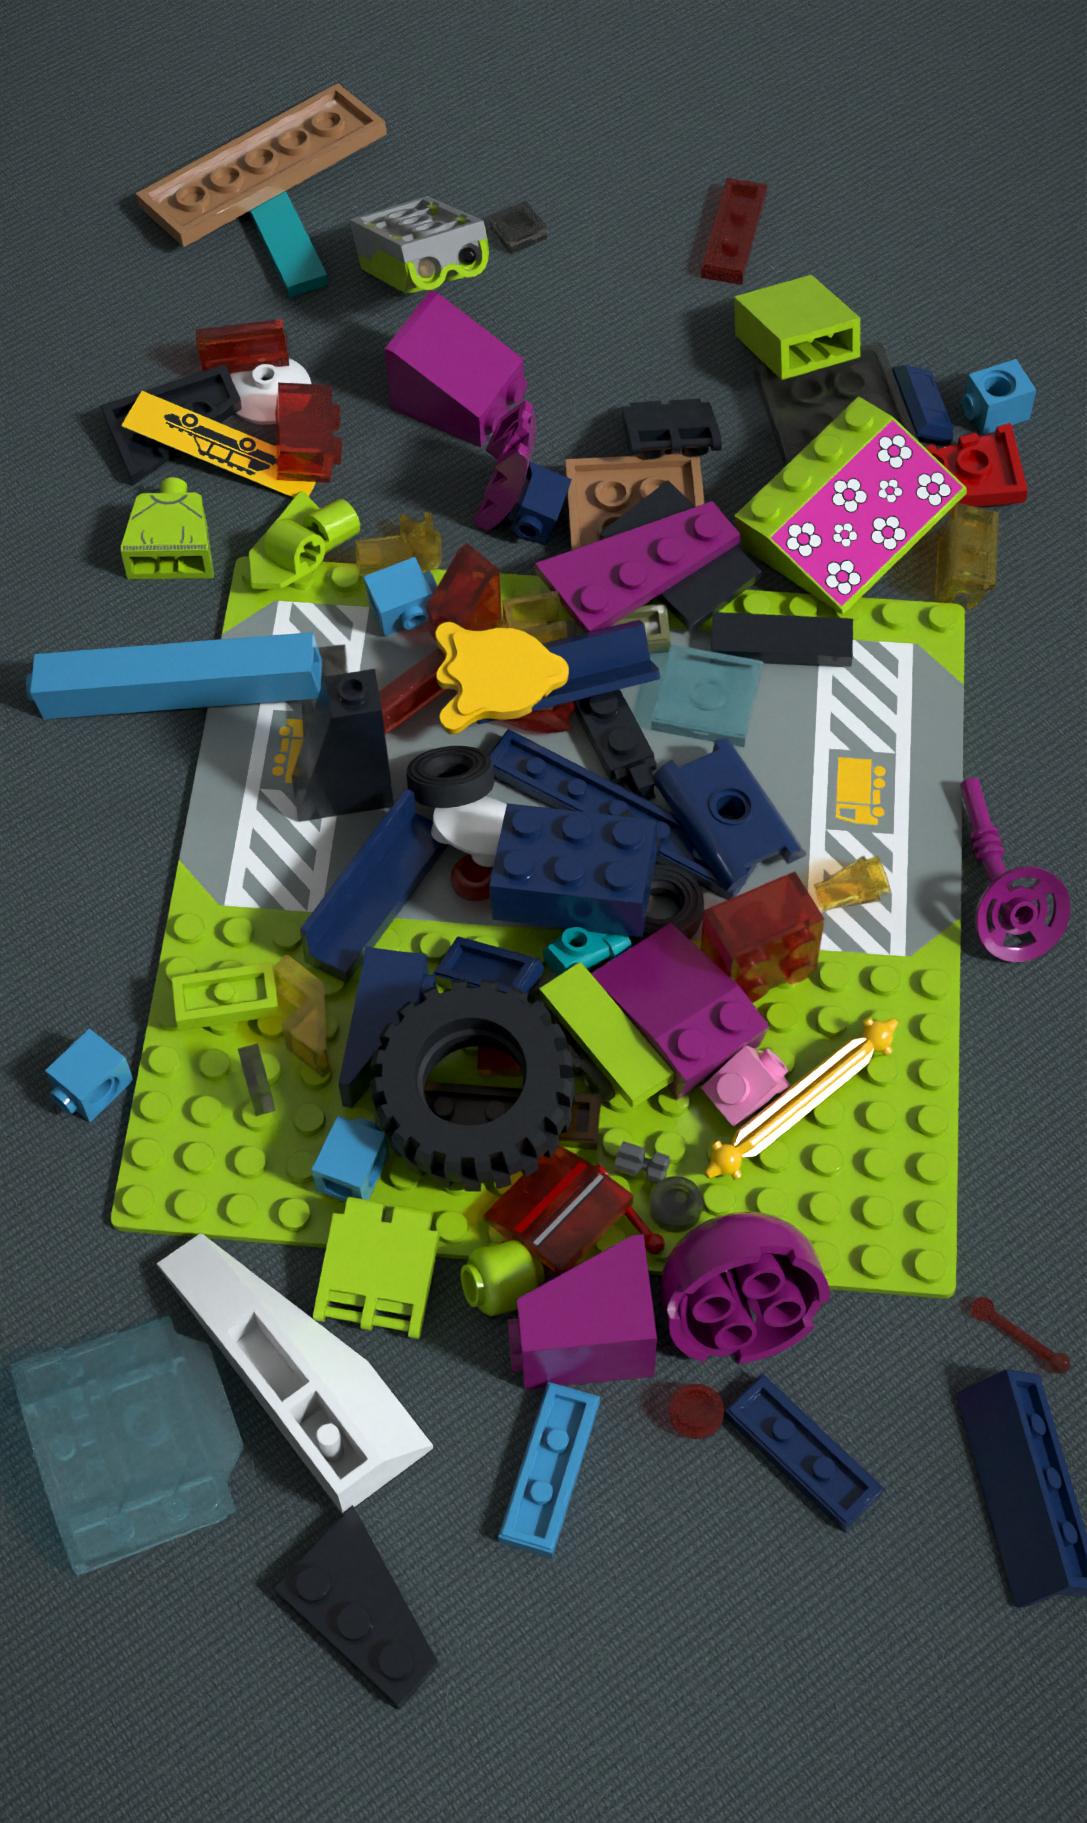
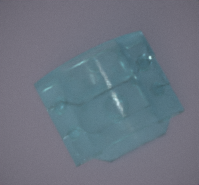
(129, 1440)

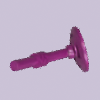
(1012, 902)

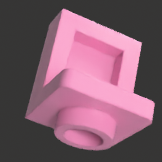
(746, 1084)

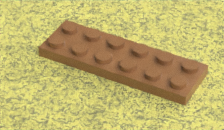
(260, 164)

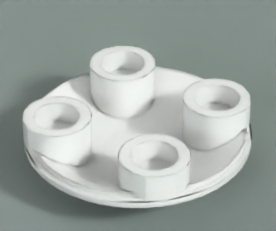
(471, 828)

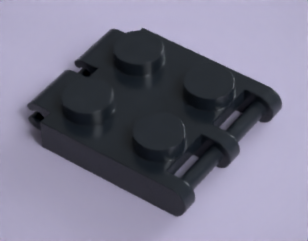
(673, 426)

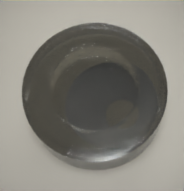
(676, 1204)

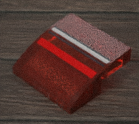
(559, 1209)

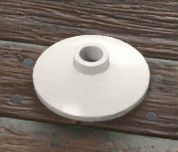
(259, 389)

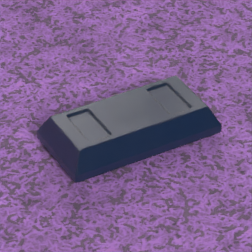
(923, 403)

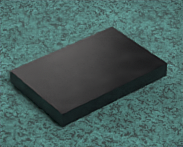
(707, 588)

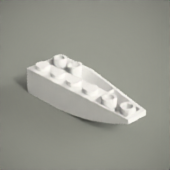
(301, 1374)

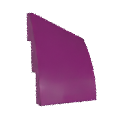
(512, 447)

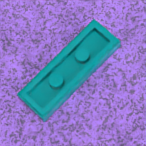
(288, 245)

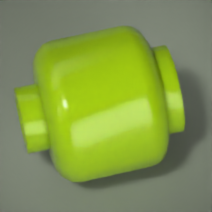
(499, 1276)

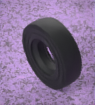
(473, 780)
(687, 894)

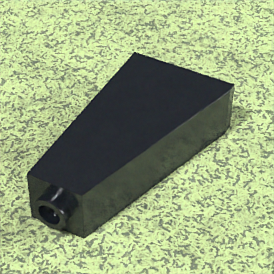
(344, 751)

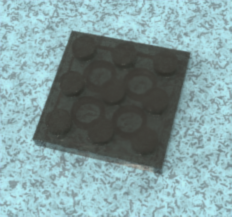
(809, 402)

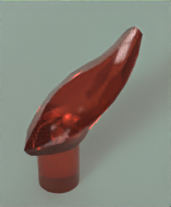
(545, 720)

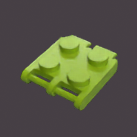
(378, 1266)

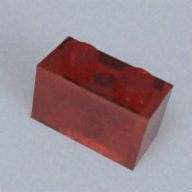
(305, 432)

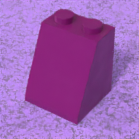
(452, 371)
(588, 1322)

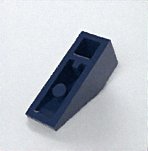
(384, 986)

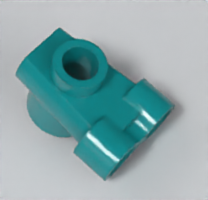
(585, 947)

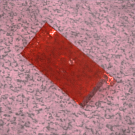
(243, 345)

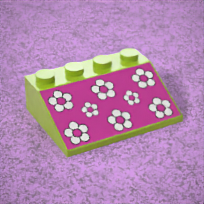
(848, 506)

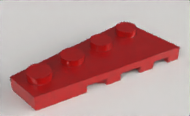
(986, 467)

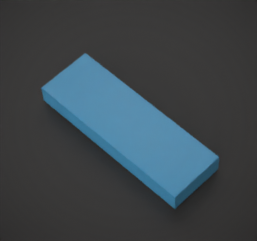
(549, 1470)

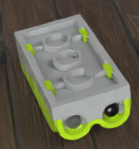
(420, 244)

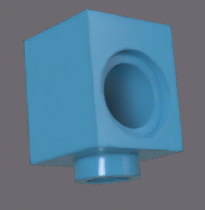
(998, 396)
(88, 1076)
(351, 1159)

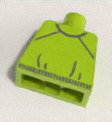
(167, 535)

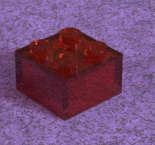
(765, 936)

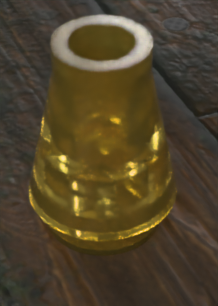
(853, 885)

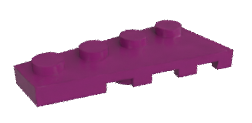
(631, 568)

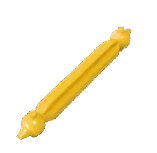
(801, 1098)

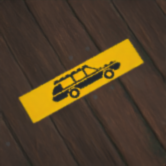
(210, 442)

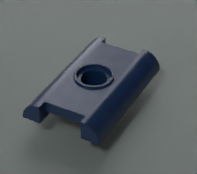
(725, 786)

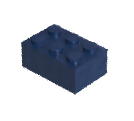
(574, 870)

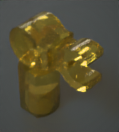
(418, 542)

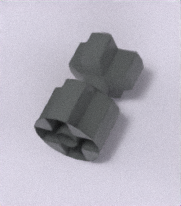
(632, 1160)

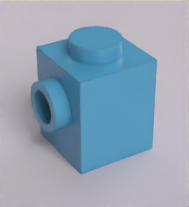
(400, 596)

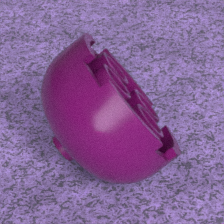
(735, 1267)

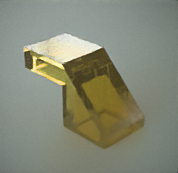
(308, 1027)

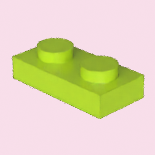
(225, 996)

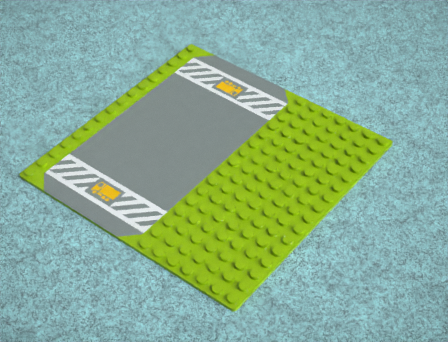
(854, 767)

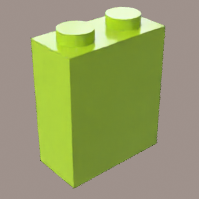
(797, 327)

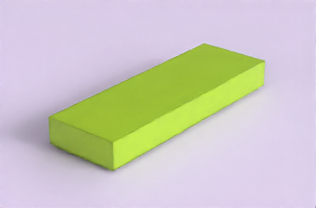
(606, 1035)

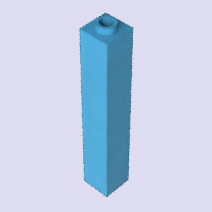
(176, 676)

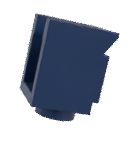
(538, 503)

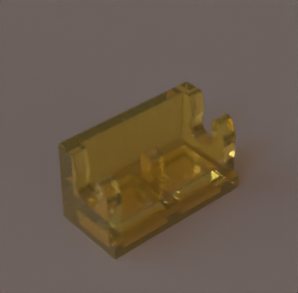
(967, 554)

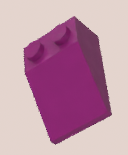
(682, 1006)

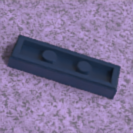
(803, 1452)

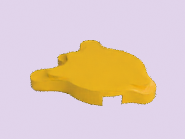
(494, 673)

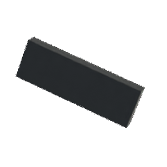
(784, 638)

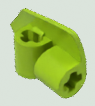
(300, 540)

